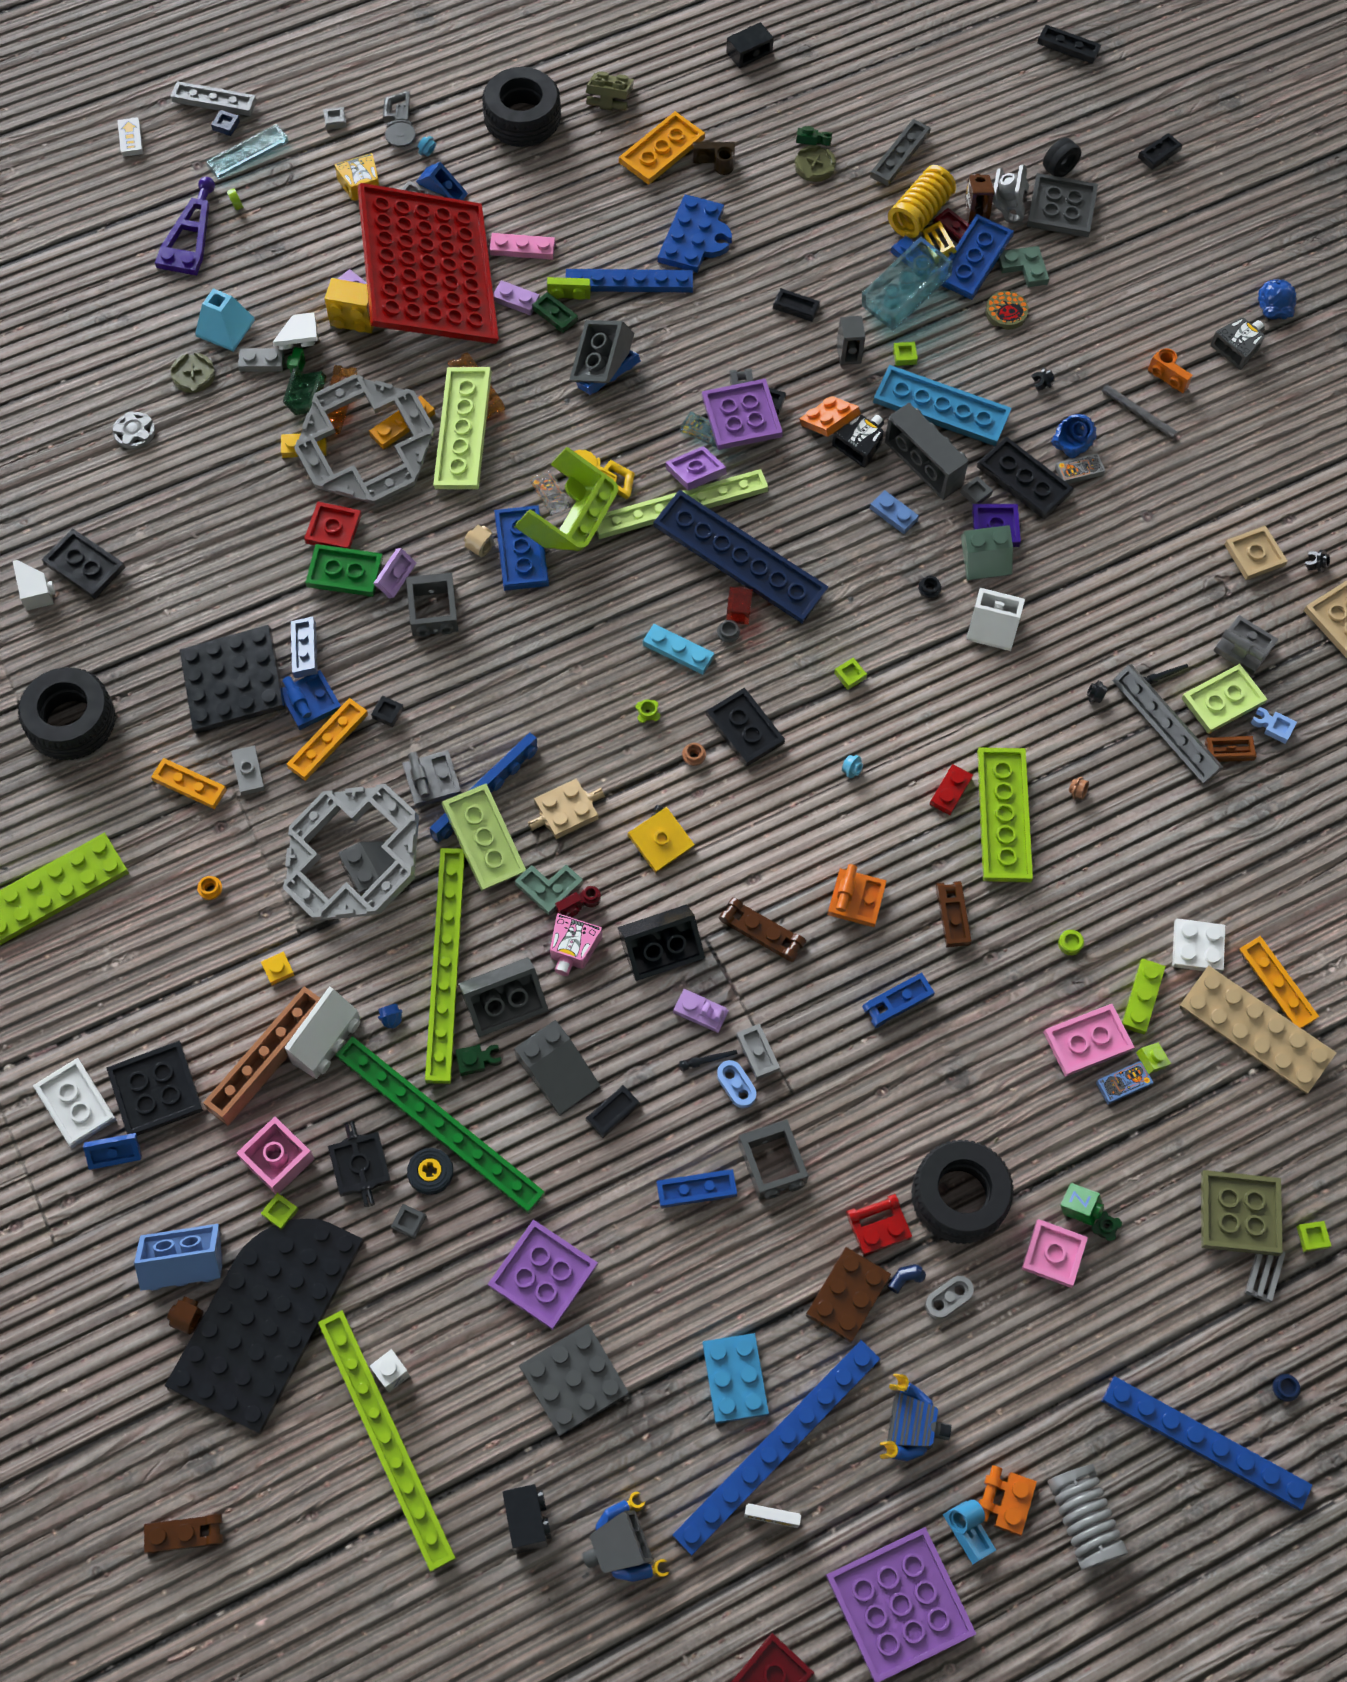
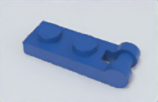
(899, 999)

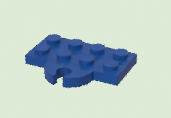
(695, 234)

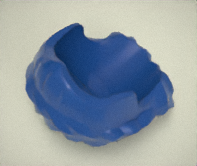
(1277, 299)
(1071, 436)

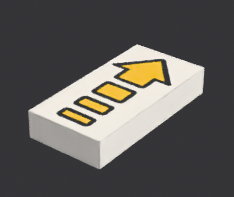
(130, 137)
(772, 1515)

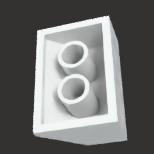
(322, 1033)

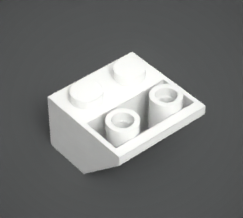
(995, 619)

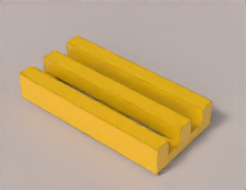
(951, 248)

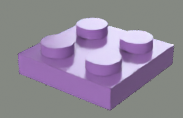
(696, 468)

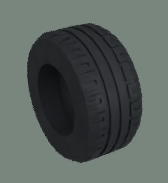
(521, 86)
(54, 689)
(980, 1163)

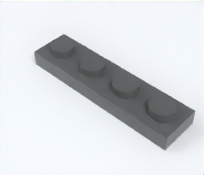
(900, 152)

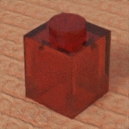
(739, 605)

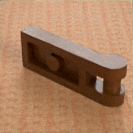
(953, 914)
(182, 1534)

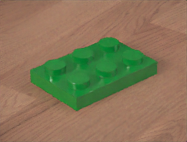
(344, 570)

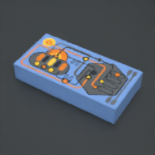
(1124, 1082)

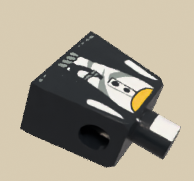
(860, 438)

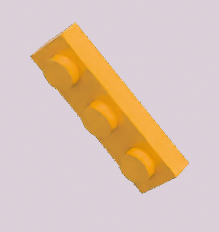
(395, 426)
(189, 783)

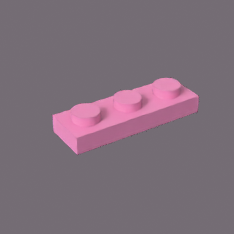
(522, 246)

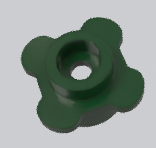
(1107, 1233)

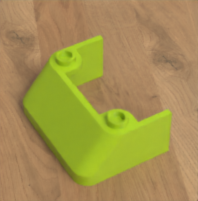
(593, 498)

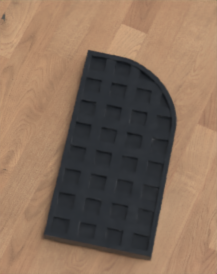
(264, 1319)

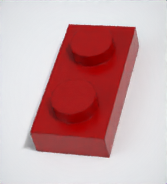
(951, 789)

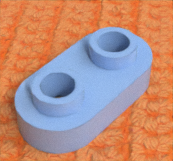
(738, 1084)

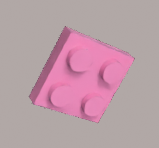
(1054, 1253)

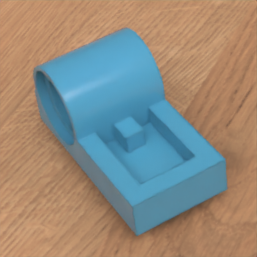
(966, 1525)

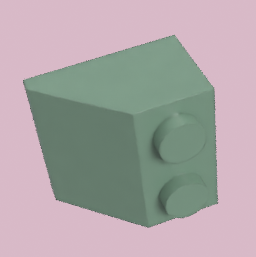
(987, 552)

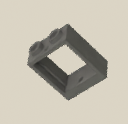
(426, 586)
(765, 1135)

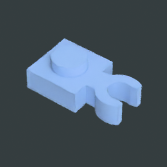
(1276, 726)

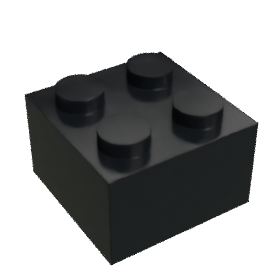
(525, 1518)

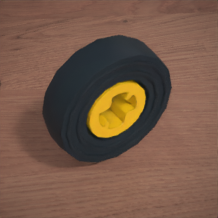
(441, 1164)

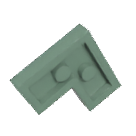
(1028, 261)
(548, 892)

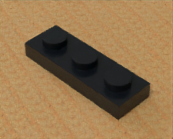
(1069, 44)

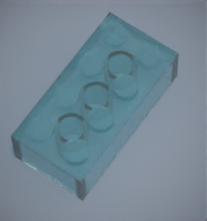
(907, 283)

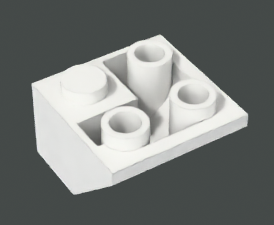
(299, 329)

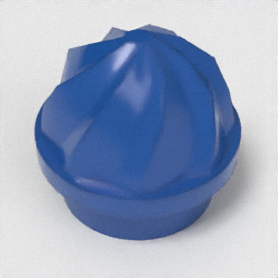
(390, 1016)

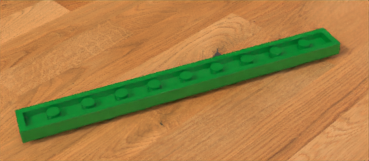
(440, 1125)

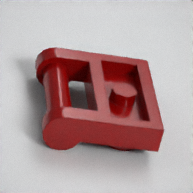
(880, 1233)

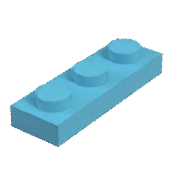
(678, 649)

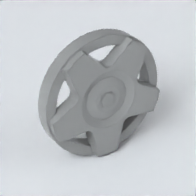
(133, 429)

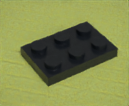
(83, 563)
(745, 727)

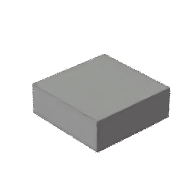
(334, 118)

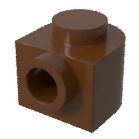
(185, 1315)

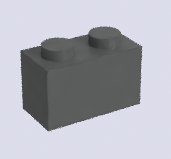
(850, 340)

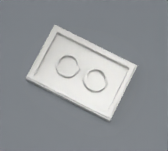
(74, 1103)

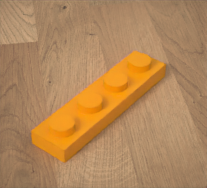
(327, 739)
(1278, 983)

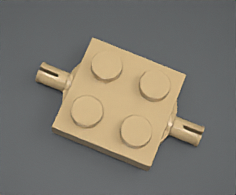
(566, 808)

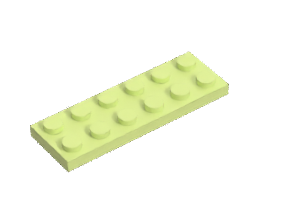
(462, 428)

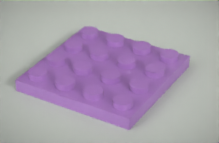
(900, 1605)

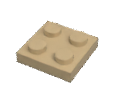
(1255, 553)

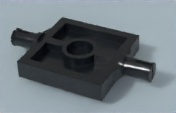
(359, 1164)

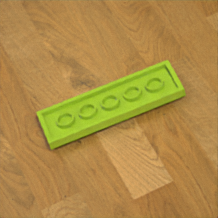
(1004, 815)
(58, 886)

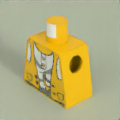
(356, 171)

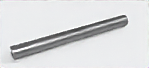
(1142, 413)

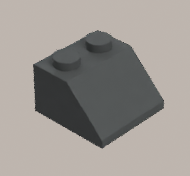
(365, 863)

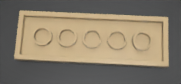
(1258, 1029)

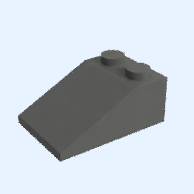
(601, 351)
(556, 1067)

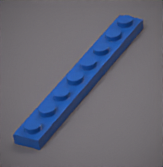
(1207, 1443)

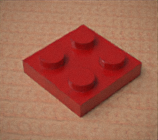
(333, 525)

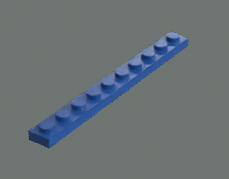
(775, 1448)

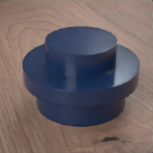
(1286, 1387)

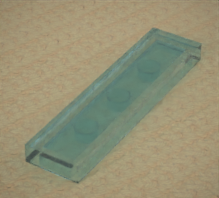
(247, 151)

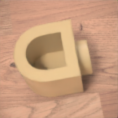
(479, 540)

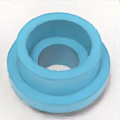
(426, 146)
(852, 766)

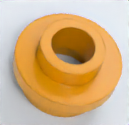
(207, 882)

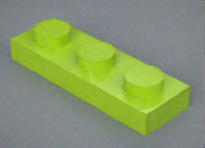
(1143, 996)

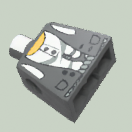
(1239, 341)

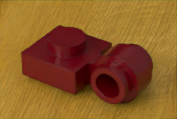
(573, 904)

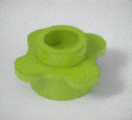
(647, 704)

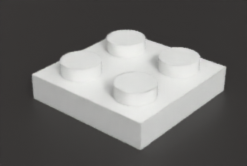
(1198, 945)

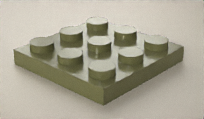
(1241, 1213)

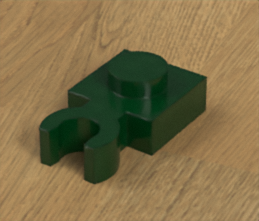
(809, 136)
(472, 1059)

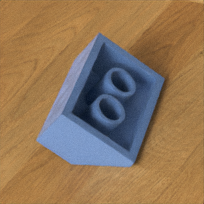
(179, 1257)

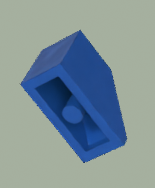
(441, 181)

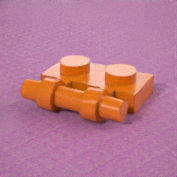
(1014, 1503)

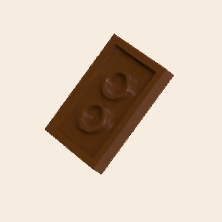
(848, 1294)

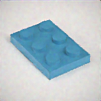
(735, 1378)

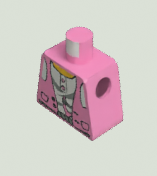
(573, 943)

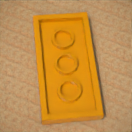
(661, 147)

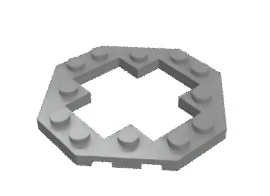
(348, 481)
(346, 901)

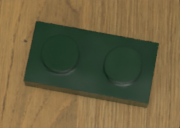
(555, 312)

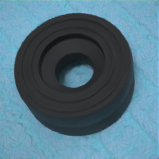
(1062, 157)

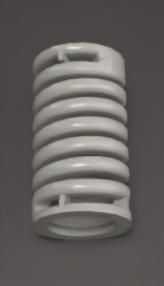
(1092, 1544)

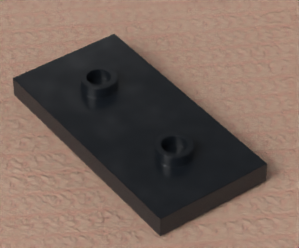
(1025, 477)

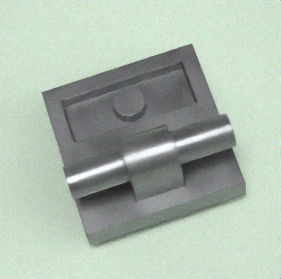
(1245, 644)
(431, 778)

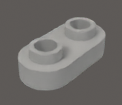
(948, 1298)

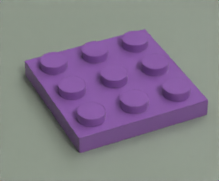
(741, 414)
(543, 1274)

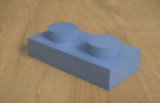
(894, 512)

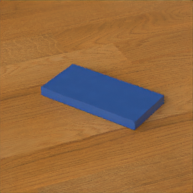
(976, 255)
(520, 556)

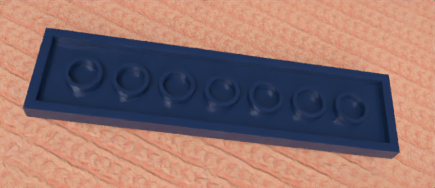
(740, 556)

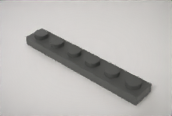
(1167, 723)

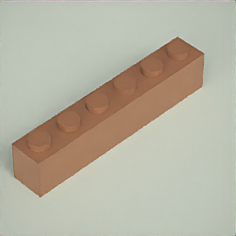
(260, 1060)

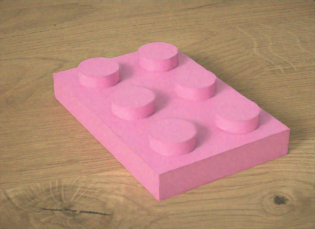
(1088, 1040)

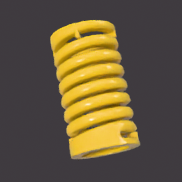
(922, 201)

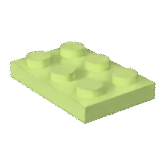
(1224, 698)

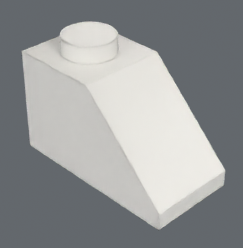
(33, 586)

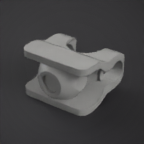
(1009, 193)

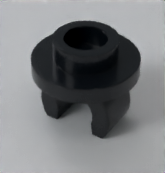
(1046, 379)
(1320, 562)

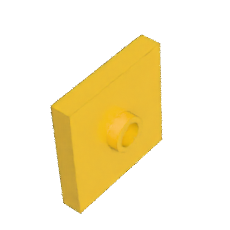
(661, 839)

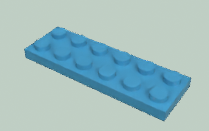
(943, 405)

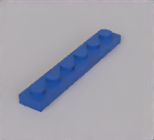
(635, 280)
(493, 778)

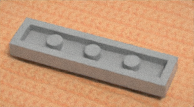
(213, 98)

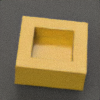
(277, 968)

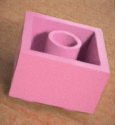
(275, 1155)

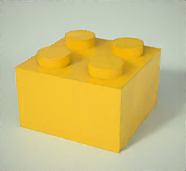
(348, 305)

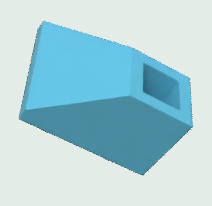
(223, 320)

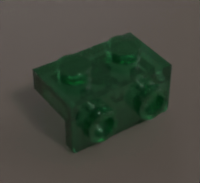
(302, 389)

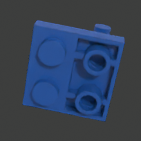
(309, 699)

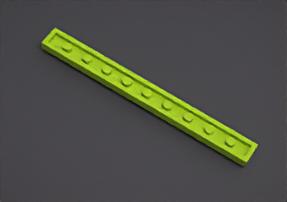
(445, 967)
(387, 1441)

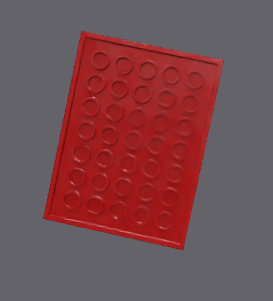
(427, 264)

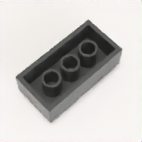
(926, 451)

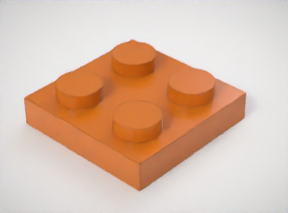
(829, 416)

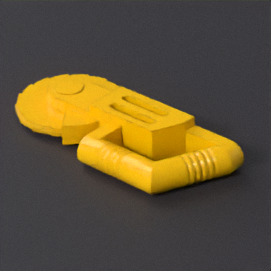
(624, 492)

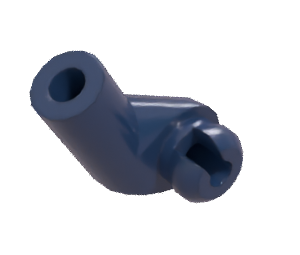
(904, 1274)

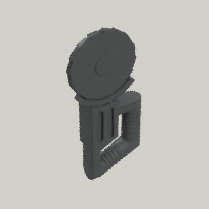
(399, 129)

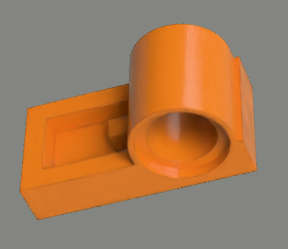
(1164, 367)

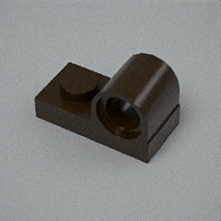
(719, 153)

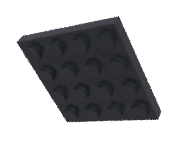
(232, 679)

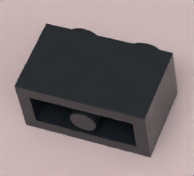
(749, 45)

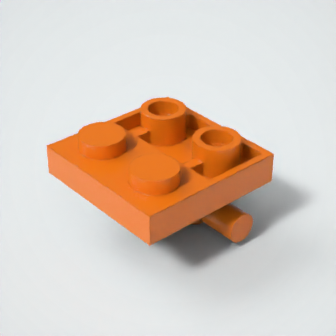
(856, 897)

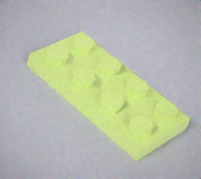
(483, 837)

